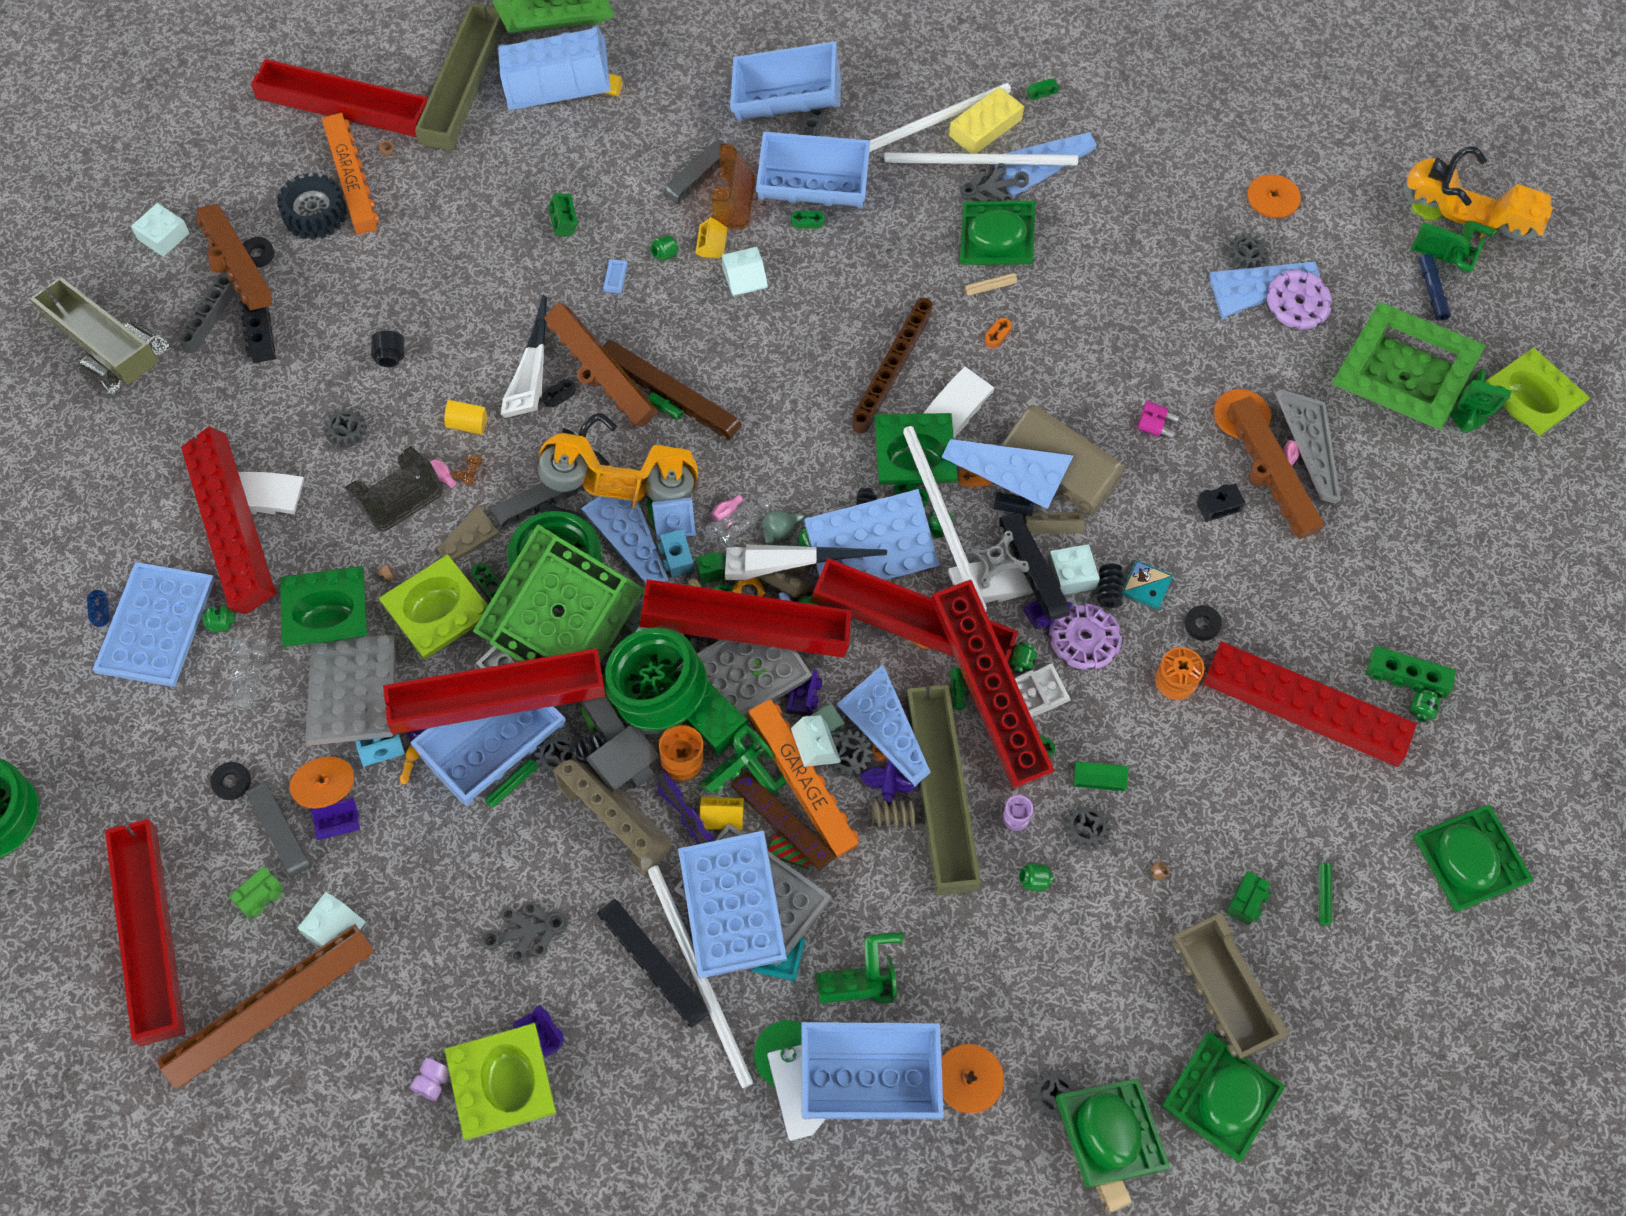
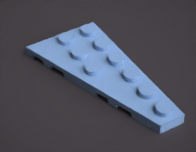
(1074, 145)
(1249, 287)
(1021, 471)
(627, 534)
(880, 716)

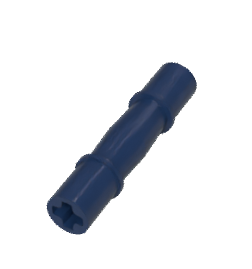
(1434, 287)

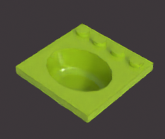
(1539, 392)
(435, 606)
(494, 1082)

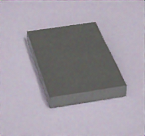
(622, 757)

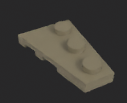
(469, 535)
(789, 582)

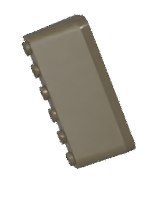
(1091, 472)
(616, 812)
(1229, 988)

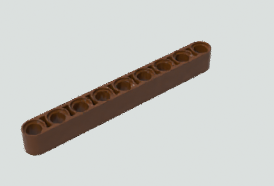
(892, 365)
(670, 389)

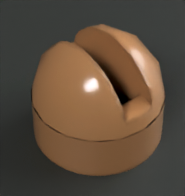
(382, 147)
(387, 573)
(1160, 871)

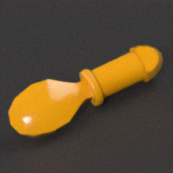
(411, 756)

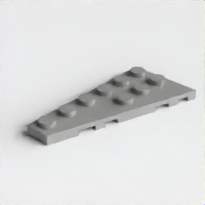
(1312, 435)

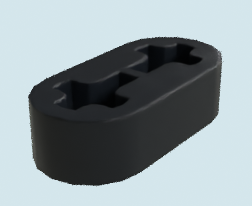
(559, 393)

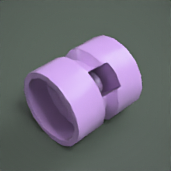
(1017, 813)
(429, 1082)

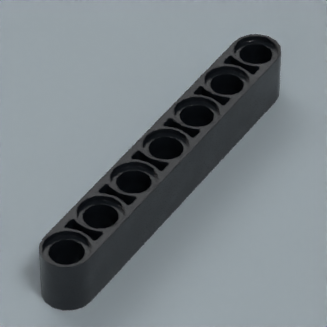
(1039, 575)
(654, 963)

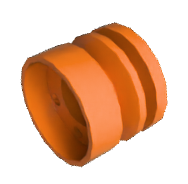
(1179, 683)
(679, 743)

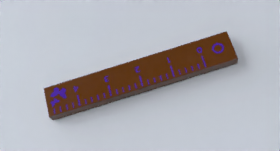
(783, 821)

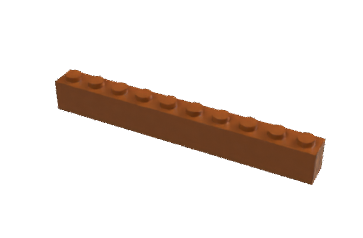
(264, 1007)

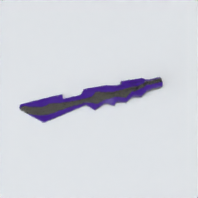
(690, 818)

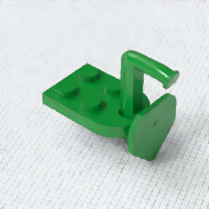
(1451, 246)
(1478, 403)
(743, 756)
(862, 982)

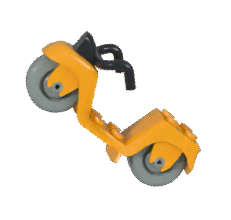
(1518, 213)
(569, 462)

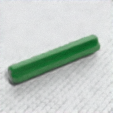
(511, 783)
(1325, 894)

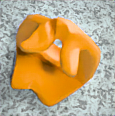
(753, 581)

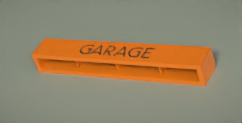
(349, 173)
(803, 781)

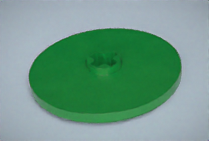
(774, 1038)

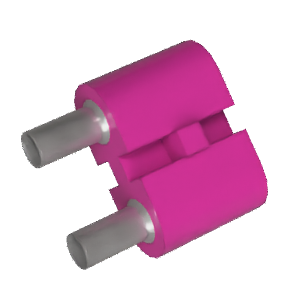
(1153, 419)

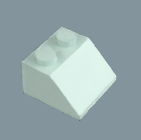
(744, 271)
(815, 741)
(328, 920)

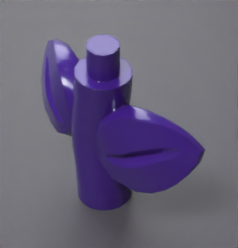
(888, 779)

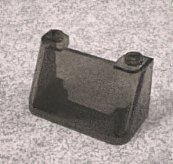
(102, 378)
(399, 493)

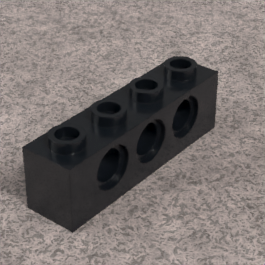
(258, 333)

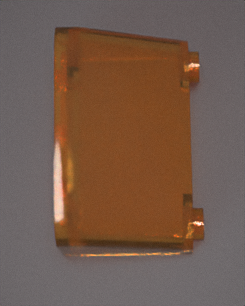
(733, 203)

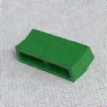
(1100, 776)

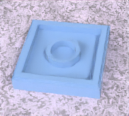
(674, 516)

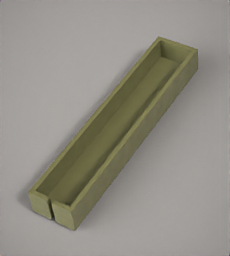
(460, 78)
(95, 330)
(943, 792)

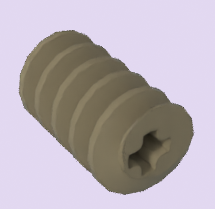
(893, 813)

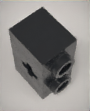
(1220, 502)

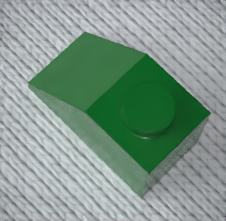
(710, 567)

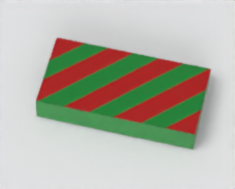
(786, 852)

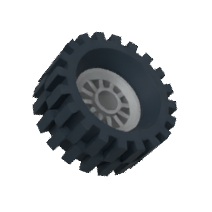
(312, 206)

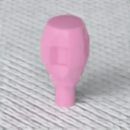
(1291, 451)
(443, 472)
(725, 508)

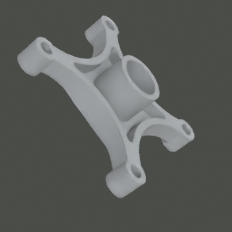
(997, 559)

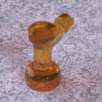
(474, 462)

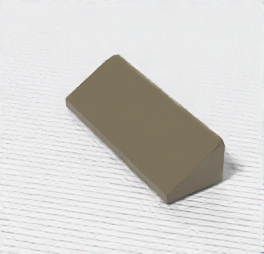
(1055, 522)

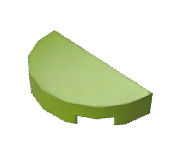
(1427, 212)

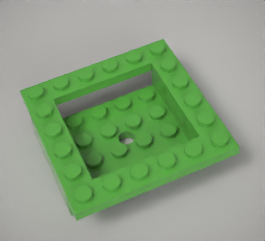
(538, 15)
(1432, 383)
(553, 574)

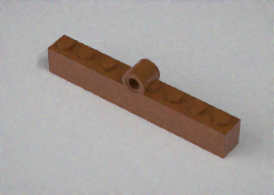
(230, 255)
(600, 365)
(1273, 468)

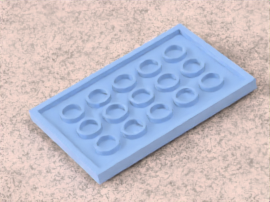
(887, 523)
(154, 624)
(732, 904)

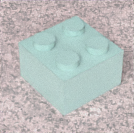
(160, 229)
(1074, 569)

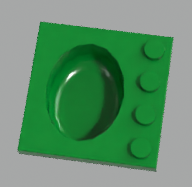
(998, 233)
(894, 456)
(323, 606)
(1472, 858)
(1223, 1097)
(1112, 1133)

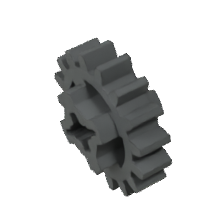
(1248, 251)
(338, 434)
(549, 759)
(854, 762)
(1084, 835)
(1044, 1096)

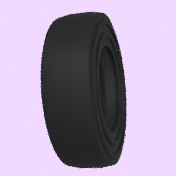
(260, 242)
(1207, 612)
(224, 770)

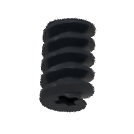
(1110, 585)

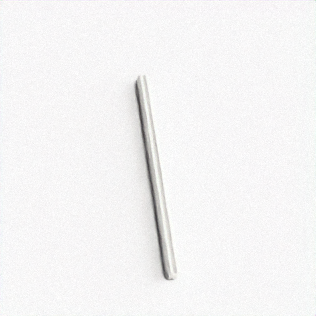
(930, 120)
(954, 158)
(940, 509)
(703, 984)

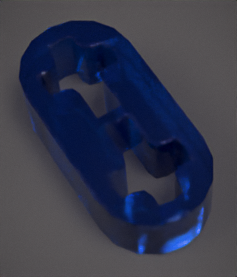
(93, 609)

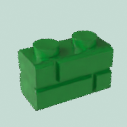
(1248, 898)

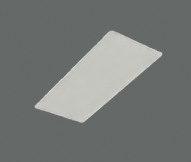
(789, 1091)

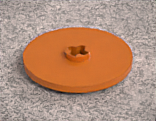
(1282, 205)
(1224, 401)
(337, 783)
(985, 1069)

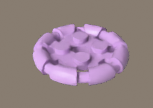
(1306, 292)
(1086, 647)

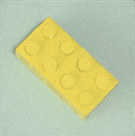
(986, 120)

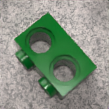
(562, 214)

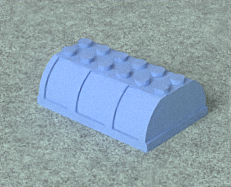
(554, 68)
(786, 81)
(813, 169)
(480, 751)
(871, 1071)

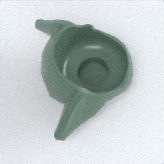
(780, 525)

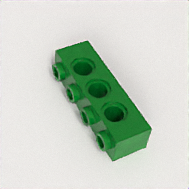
(1442, 676)

